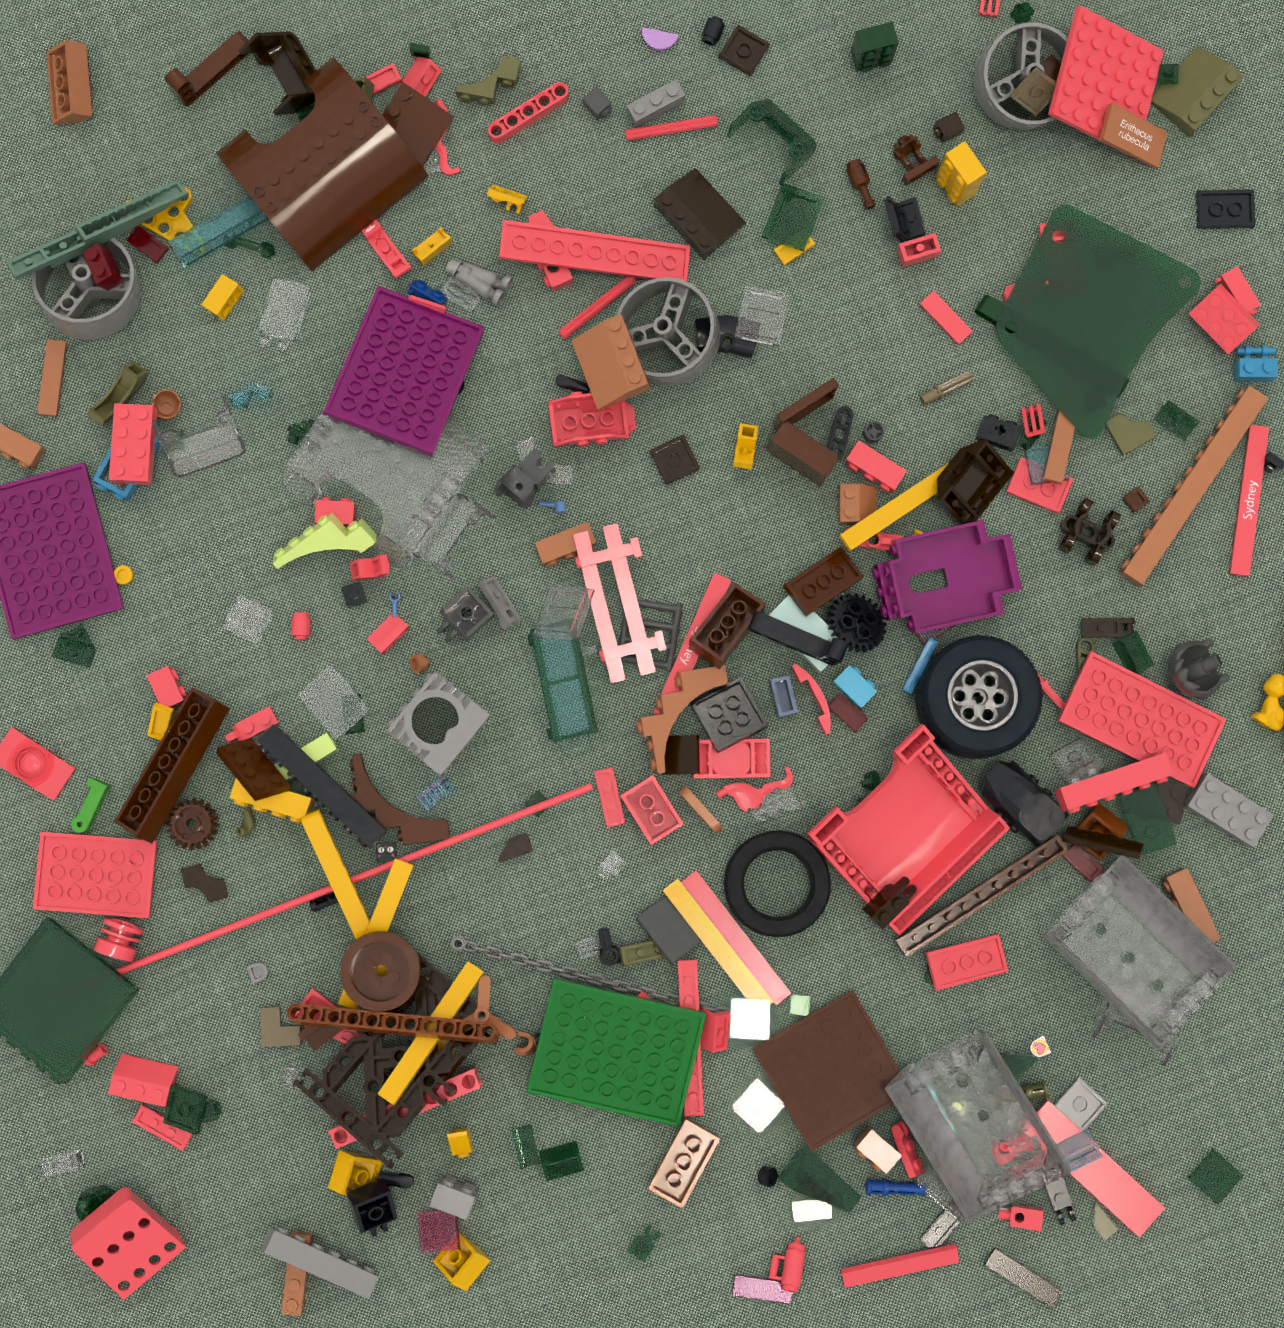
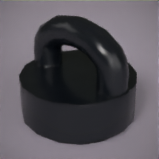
(767, 1176)

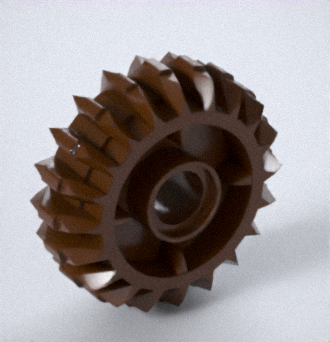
(204, 824)

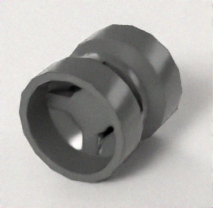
(875, 430)

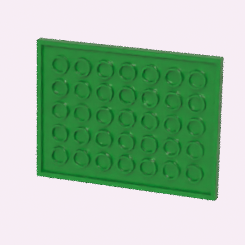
(616, 1052)

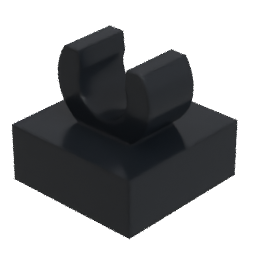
(1273, 462)

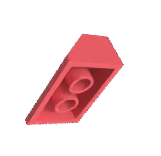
(143, 1080)

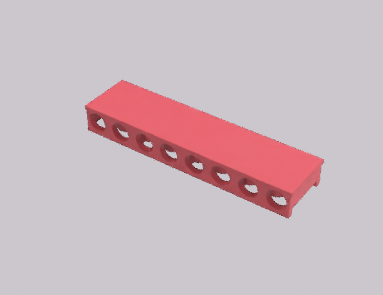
(462, 1083)
(1106, 1178)

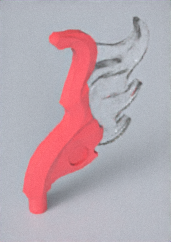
(437, 161)
(764, 800)

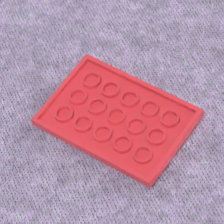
(95, 875)

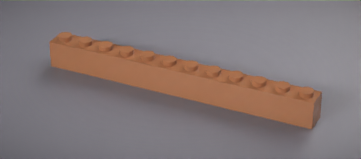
(1193, 486)

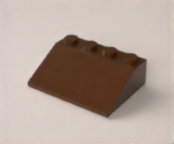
(417, 121)

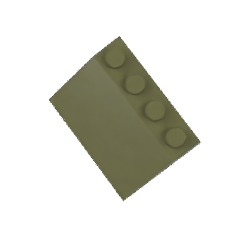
(1201, 88)

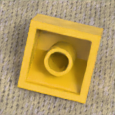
(353, 1171)
(463, 1264)

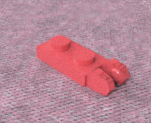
(907, 1149)

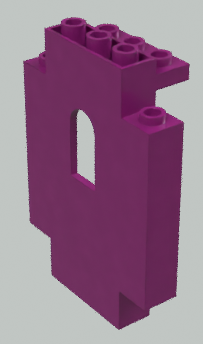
(974, 569)

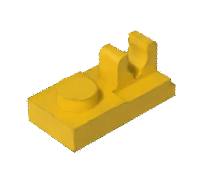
(501, 194)

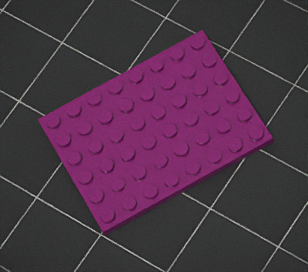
(404, 371)
(53, 553)

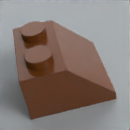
(1102, 821)

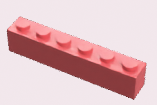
(1114, 782)

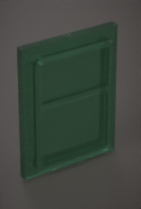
(793, 217)

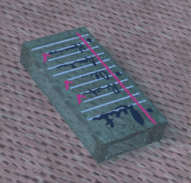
(435, 793)

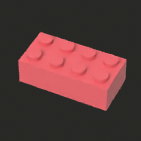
(133, 444)

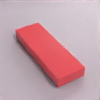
(946, 318)
(609, 797)
(153, 1122)

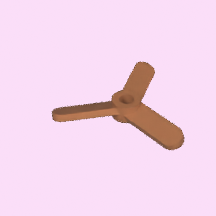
(483, 1000)

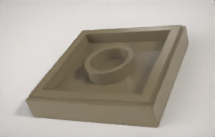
(1035, 91)

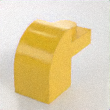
(745, 446)

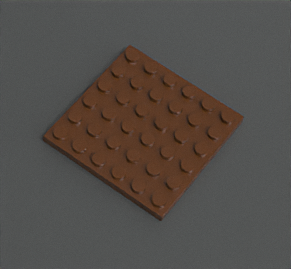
(829, 1070)

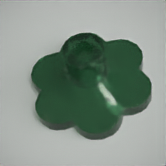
(1022, 13)

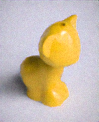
(1272, 713)

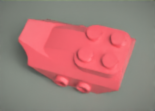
(577, 420)

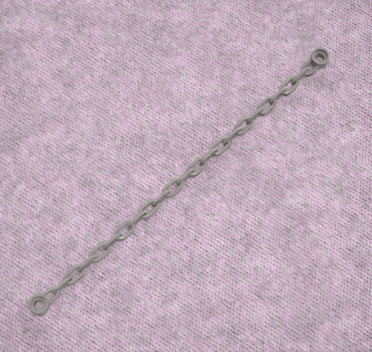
(576, 973)

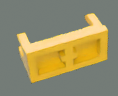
(432, 246)
(222, 297)

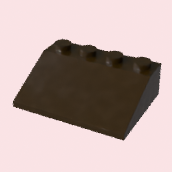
(698, 213)

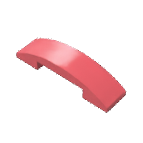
(386, 249)
(802, 676)

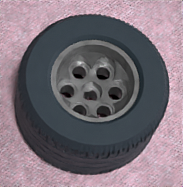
(1012, 680)

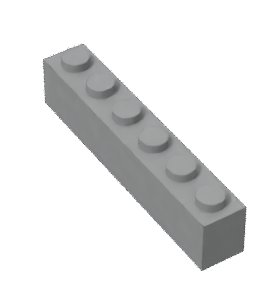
(320, 1263)

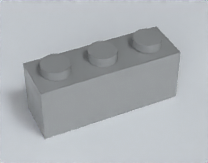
(656, 103)

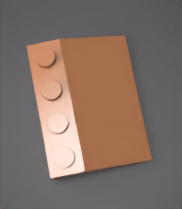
(611, 362)

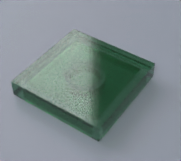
(185, 1109)
(1215, 1176)

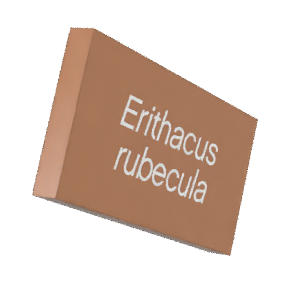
(1133, 135)

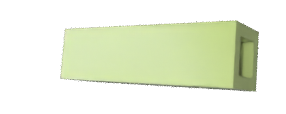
(316, 750)

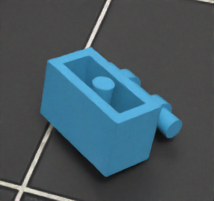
(1255, 369)

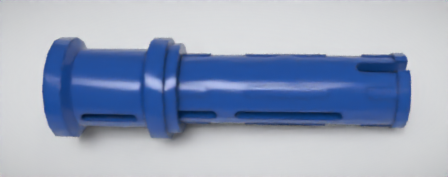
(887, 1187)

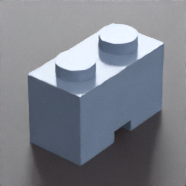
(783, 696)

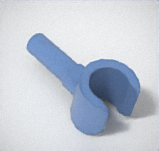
(559, 506)
(394, 603)

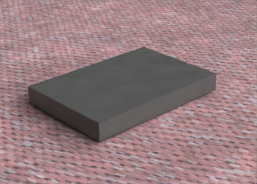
(668, 930)

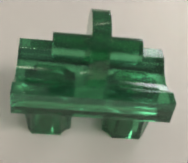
(298, 432)

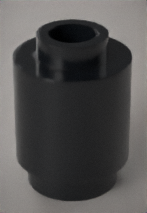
(712, 31)

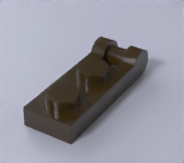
(1106, 627)

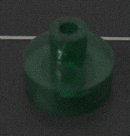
(871, 780)

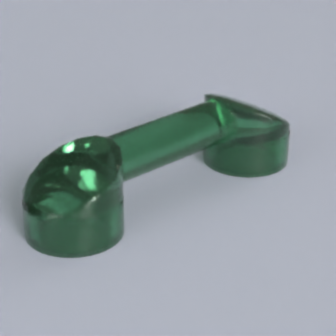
(265, 248)

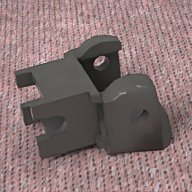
(521, 480)

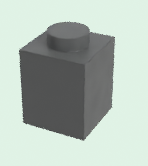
(597, 103)

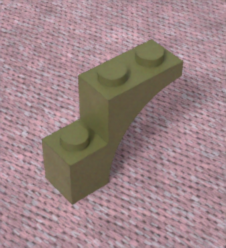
(485, 91)
(128, 382)

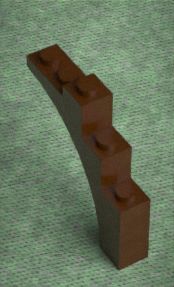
(413, 829)

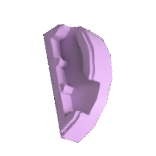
(659, 40)

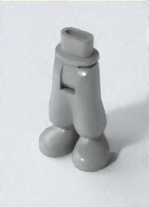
(481, 280)

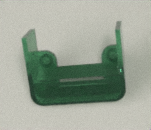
(801, 143)

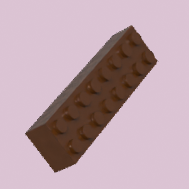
(171, 765)

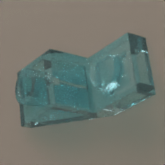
(243, 396)

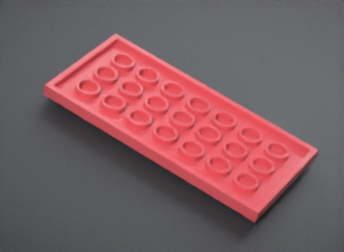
(1141, 718)

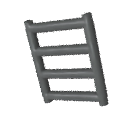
(674, 628)

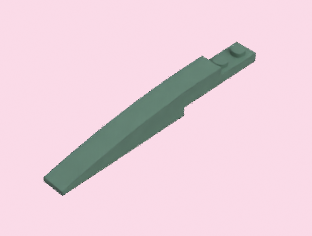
(97, 230)

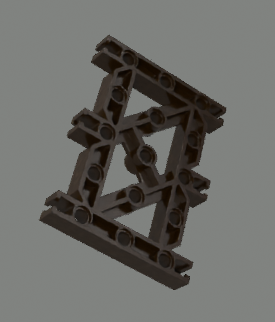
(376, 1059)

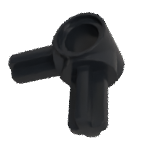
(606, 945)

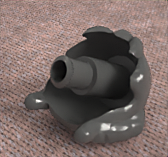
(1195, 670)

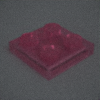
(438, 1231)

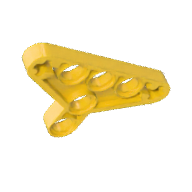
(176, 224)

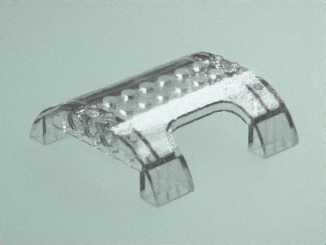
(402, 481)

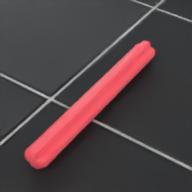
(671, 127)
(597, 306)

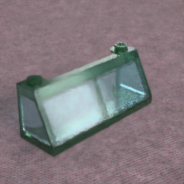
(564, 688)

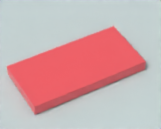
(966, 962)

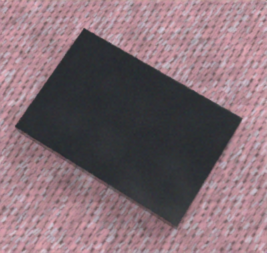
(1225, 209)

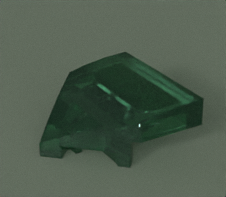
(75, 647)

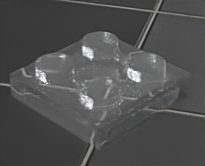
(248, 619)

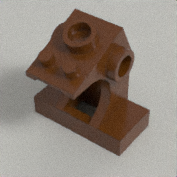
(907, 145)

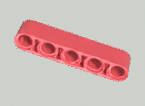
(532, 104)

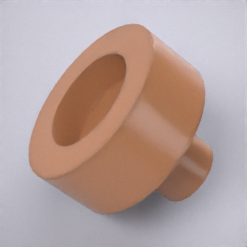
(418, 663)

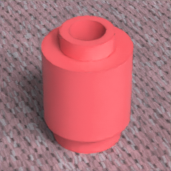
(300, 625)

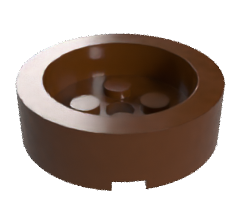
(360, 967)

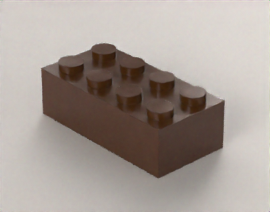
(726, 626)

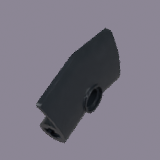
(728, 329)

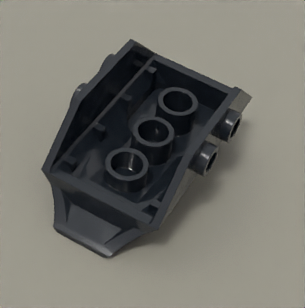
(1022, 802)

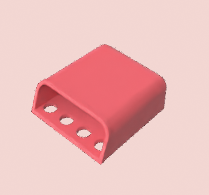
(123, 1238)

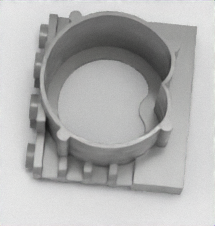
(470, 722)

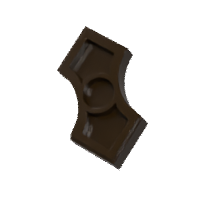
(196, 877)

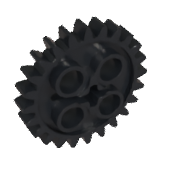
(856, 622)

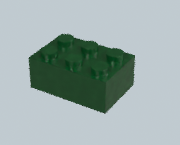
(874, 47)

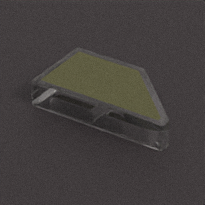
(1103, 1223)

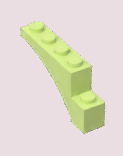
(327, 535)

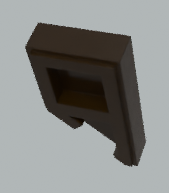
(516, 847)

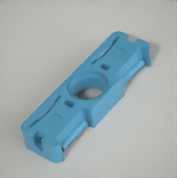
(919, 665)

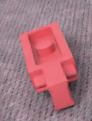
(252, 725)

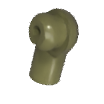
(248, 824)

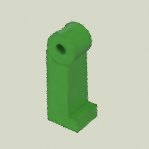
(91, 806)

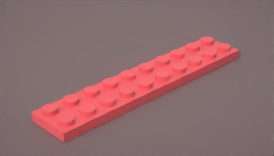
(593, 251)

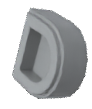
(258, 972)

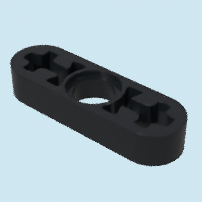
(838, 418)

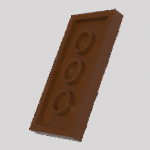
(823, 581)
(252, 769)

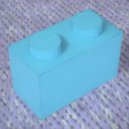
(855, 686)

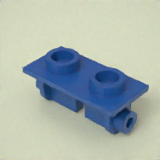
(420, 289)

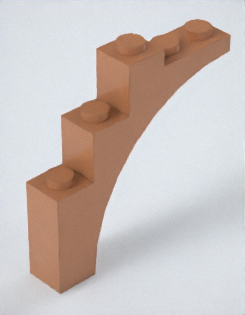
(658, 726)

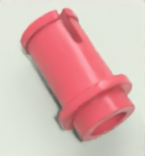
(100, 1051)

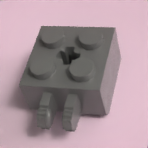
(454, 615)

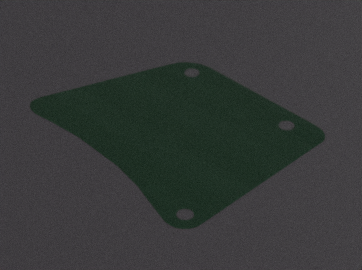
(1093, 316)

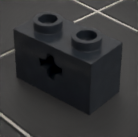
(1008, 436)

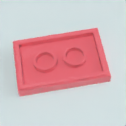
(1047, 495)

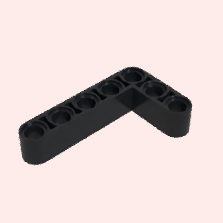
(826, 651)

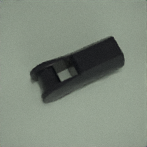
(572, 384)
(395, 1179)

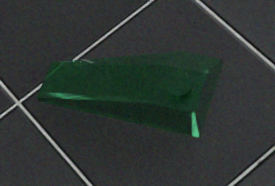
(813, 1178)

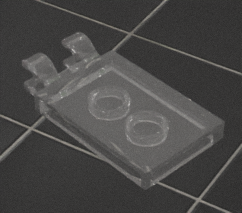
(283, 312)

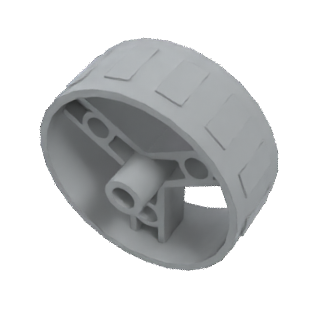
(991, 95)
(104, 325)
(669, 332)

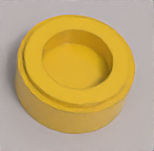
(123, 575)

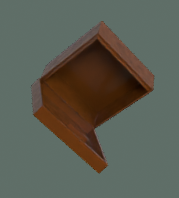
(798, 448)

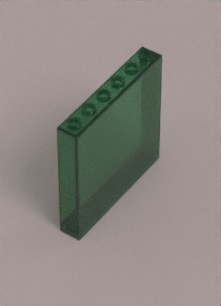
(60, 1000)

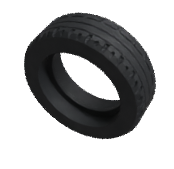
(819, 883)

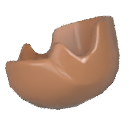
(167, 404)

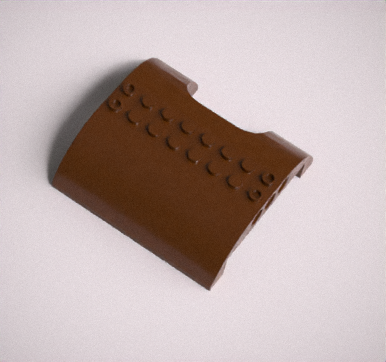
(328, 170)

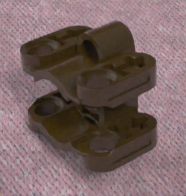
(1077, 532)

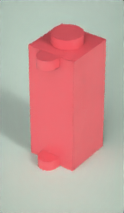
(1239, 289)

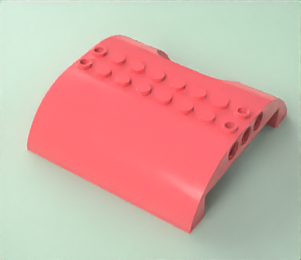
(912, 825)

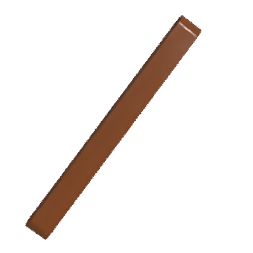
(400, 1028)

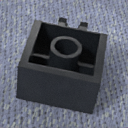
(372, 1206)

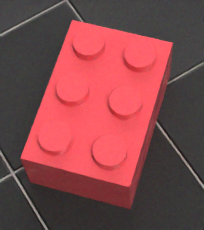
(1224, 319)
(651, 810)

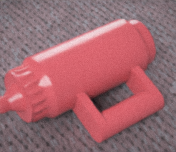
(792, 1267)

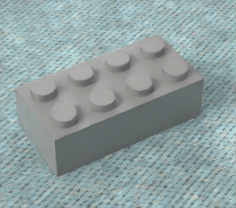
(1228, 810)

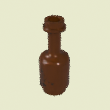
(860, 179)

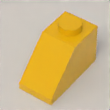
(460, 1142)

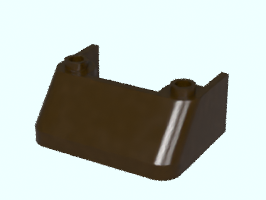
(288, 62)

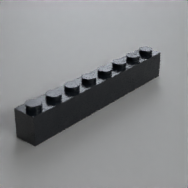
(319, 783)

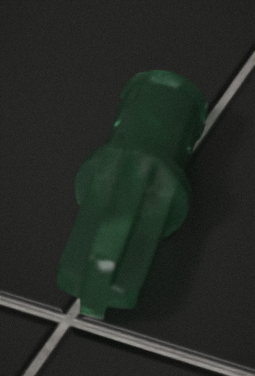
(1027, 442)

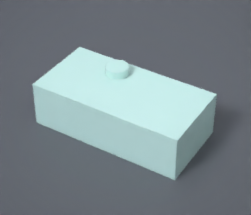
(790, 613)

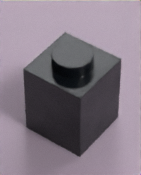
(354, 594)

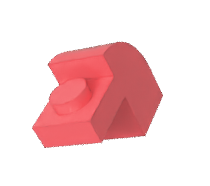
(370, 568)

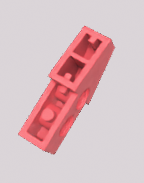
(562, 276)

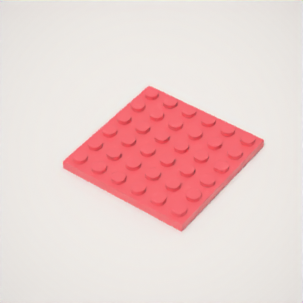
(1103, 68)

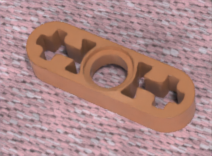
(700, 809)

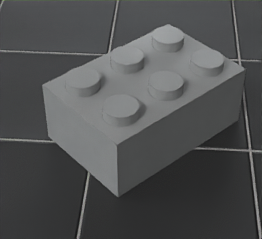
(454, 1197)

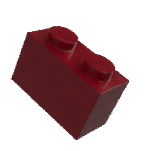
(102, 266)

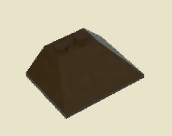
(972, 481)

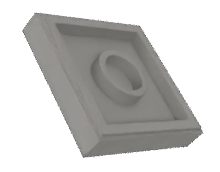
(1080, 1104)

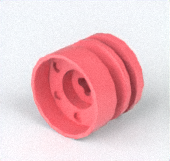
(118, 939)

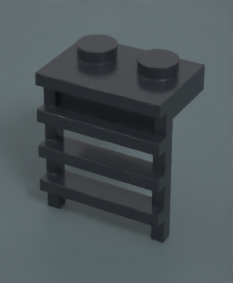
(905, 219)

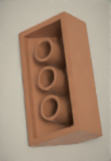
(69, 83)

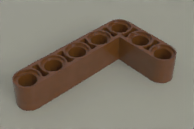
(208, 72)

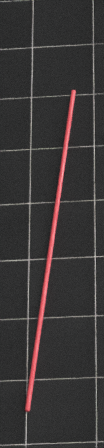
(356, 878)

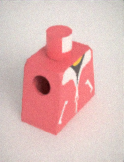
(1032, 1216)

